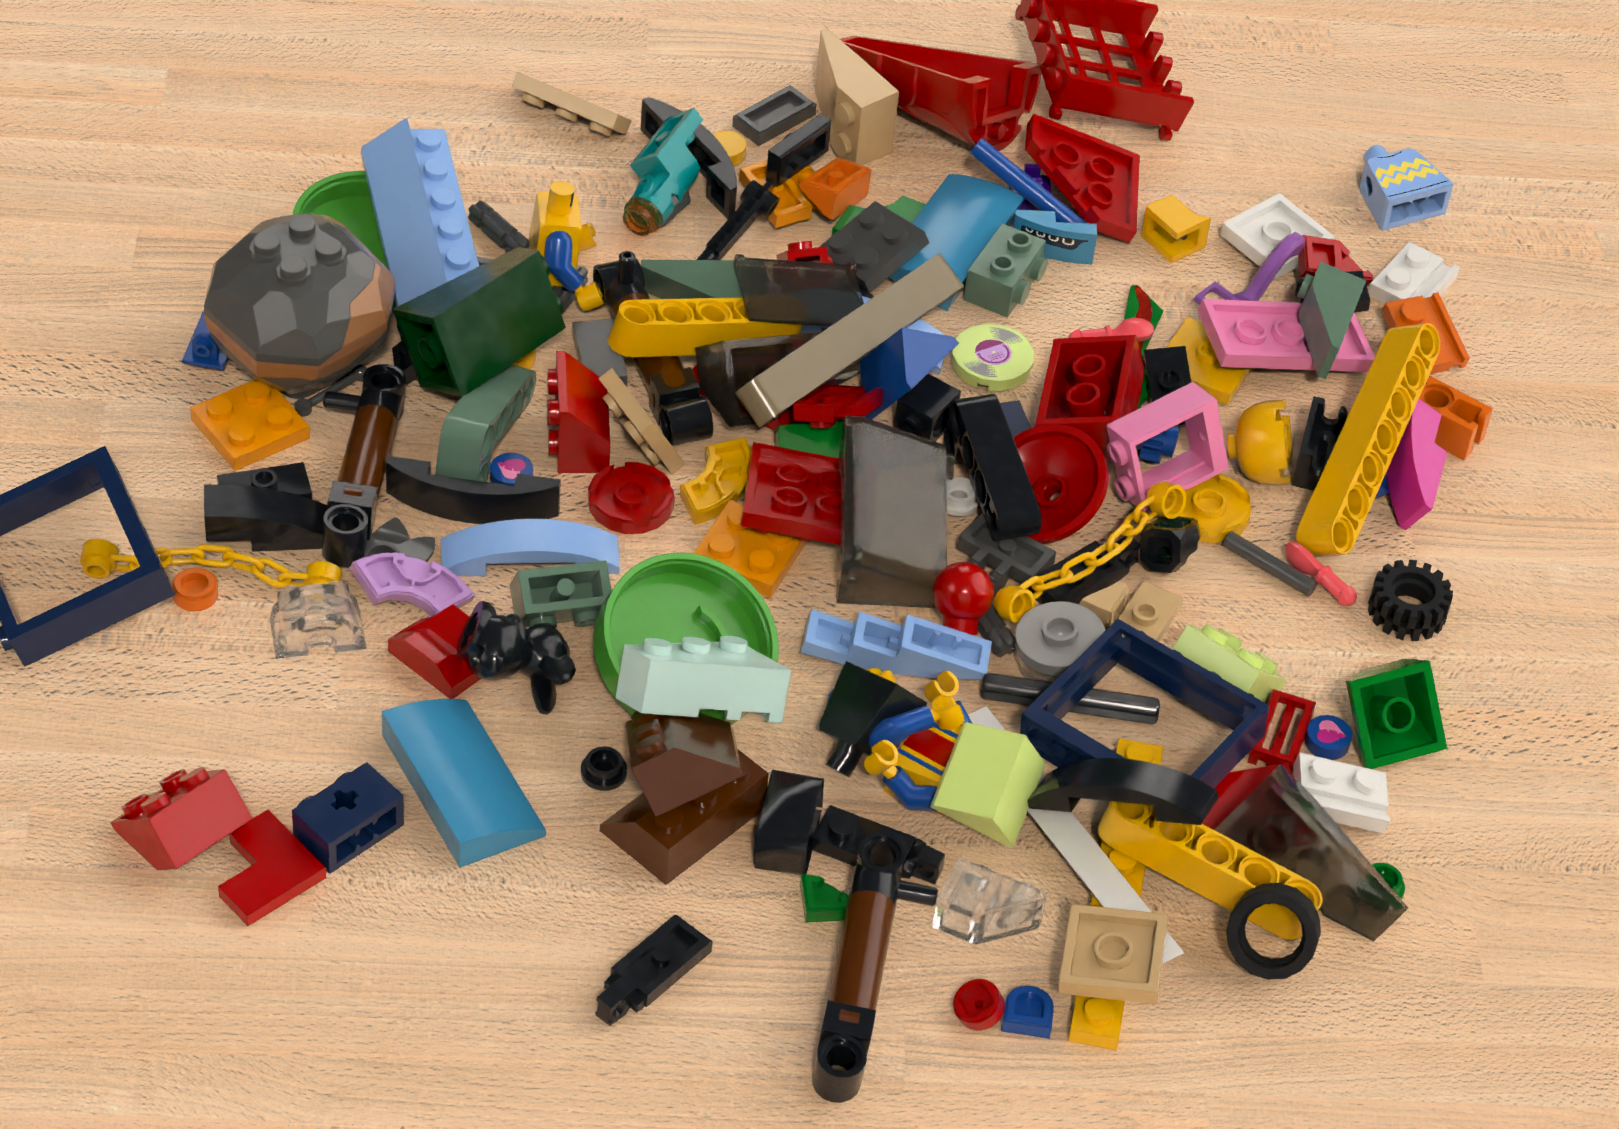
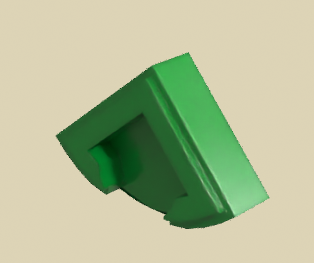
(821, 900)

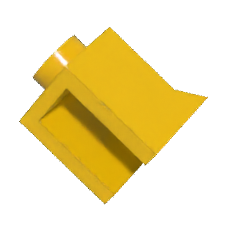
(1174, 228)

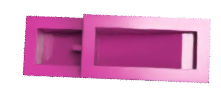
(1416, 467)

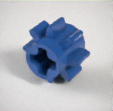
(1159, 445)

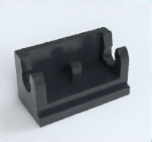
(1317, 444)

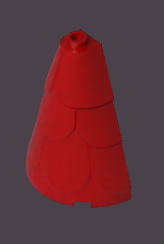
(955, 89)

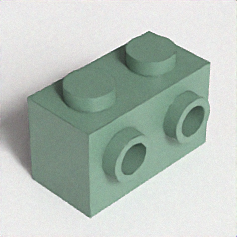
(1005, 270)
(561, 593)

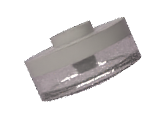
(1053, 638)

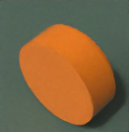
(195, 589)

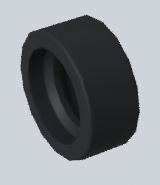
(1276, 967)

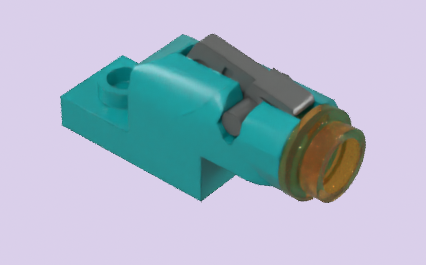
(665, 174)

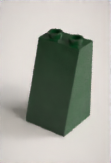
(480, 322)

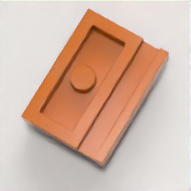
(1433, 311)

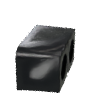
(788, 822)

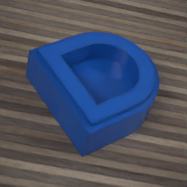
(1028, 1012)

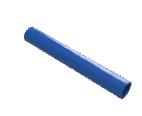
(1022, 182)

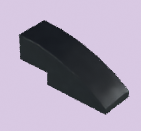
(263, 515)

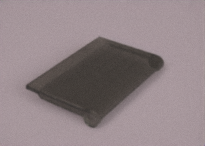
(797, 290)

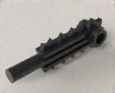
(756, 201)

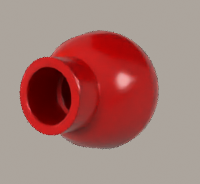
(963, 595)

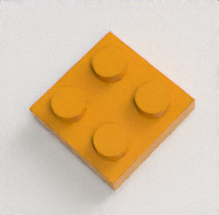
(249, 423)
(755, 555)

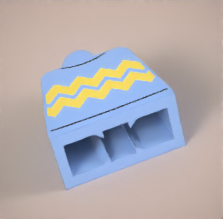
(1402, 187)

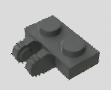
(1011, 557)

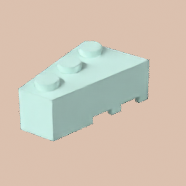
(702, 676)

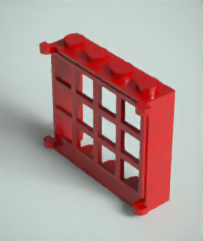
(1146, 104)

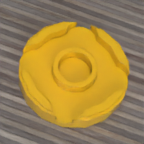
(1219, 507)

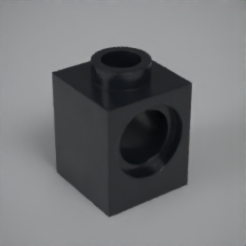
(925, 408)

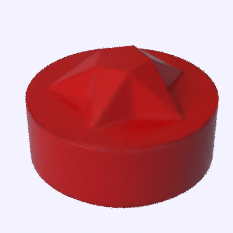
(979, 1004)

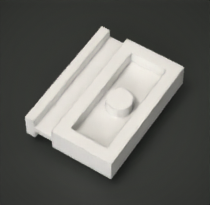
(1411, 275)
(1345, 791)

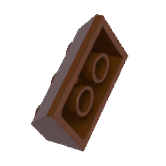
(681, 757)
(687, 833)

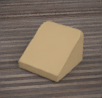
(1107, 602)

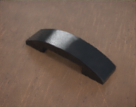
(708, 151)
(470, 500)
(1172, 793)

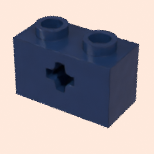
(348, 816)

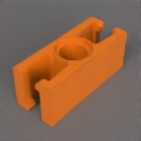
(1462, 418)

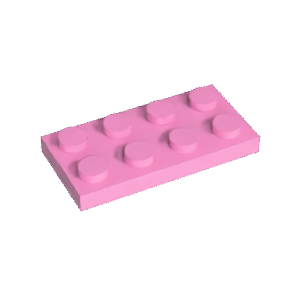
(1272, 337)

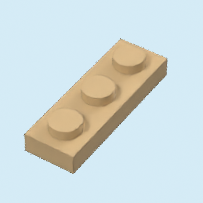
(570, 105)

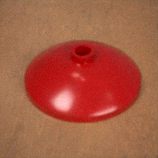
(1066, 463)

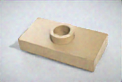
(1151, 610)

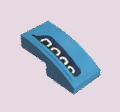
(1063, 240)

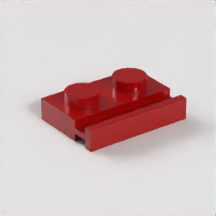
(834, 402)

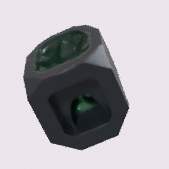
(1168, 543)

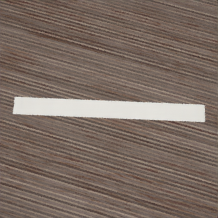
(1084, 853)

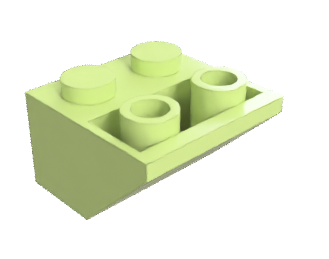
(1221, 654)

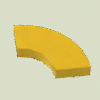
(719, 482)

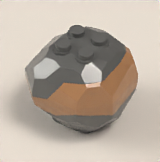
(299, 303)

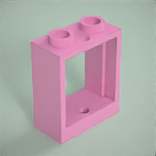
(1205, 436)

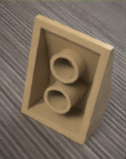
(855, 101)

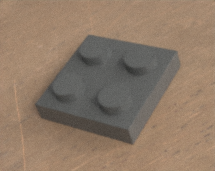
(877, 244)

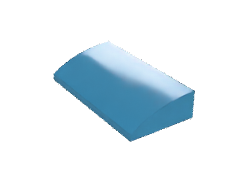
(961, 223)
(460, 778)

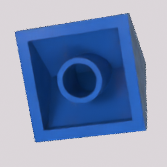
(902, 363)

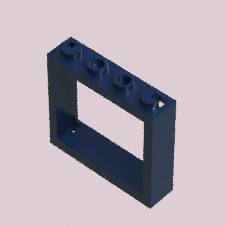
(103, 604)
(1160, 665)

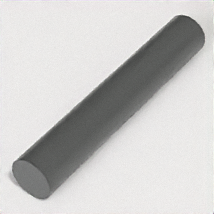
(1270, 563)

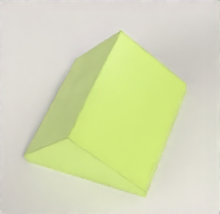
(989, 781)

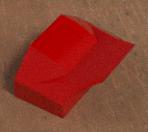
(431, 651)

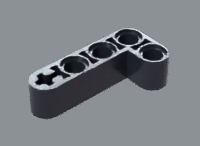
(982, 440)

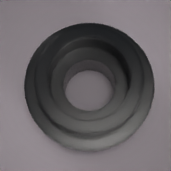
(604, 769)

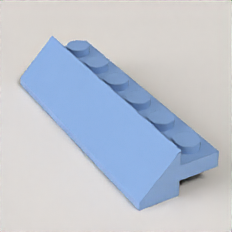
(418, 209)

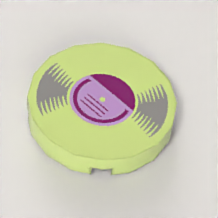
(992, 357)

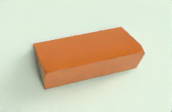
(837, 186)

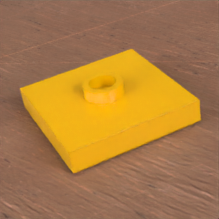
(1204, 364)

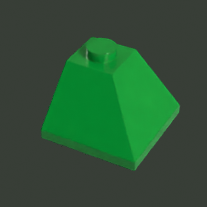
(1396, 712)

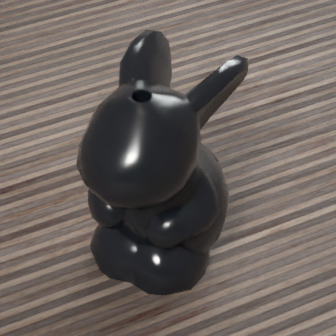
(503, 646)

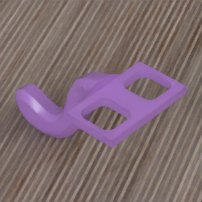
(1285, 249)

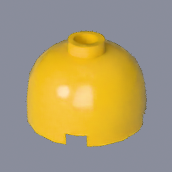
(1263, 443)

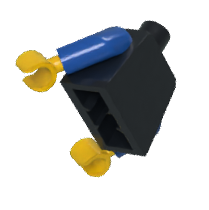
(874, 708)

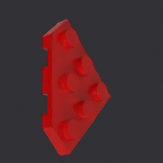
(1090, 173)

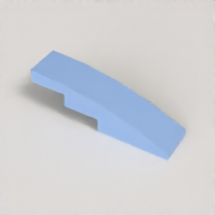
(907, 649)

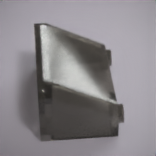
(891, 514)

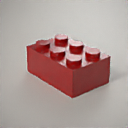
(1091, 384)

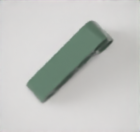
(481, 422)

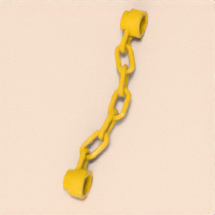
(1163, 500)
(101, 556)

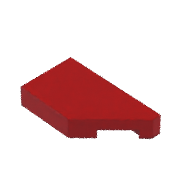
(1329, 252)

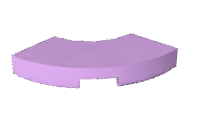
(410, 580)

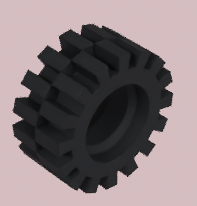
(1408, 617)

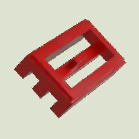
(1273, 756)

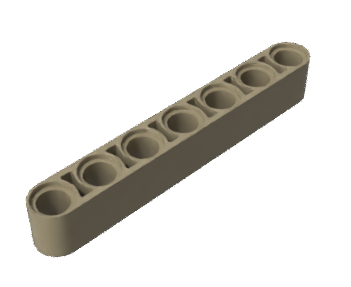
(848, 340)

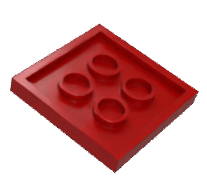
(793, 494)

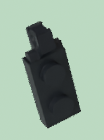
(1100, 578)
(843, 831)
(651, 968)

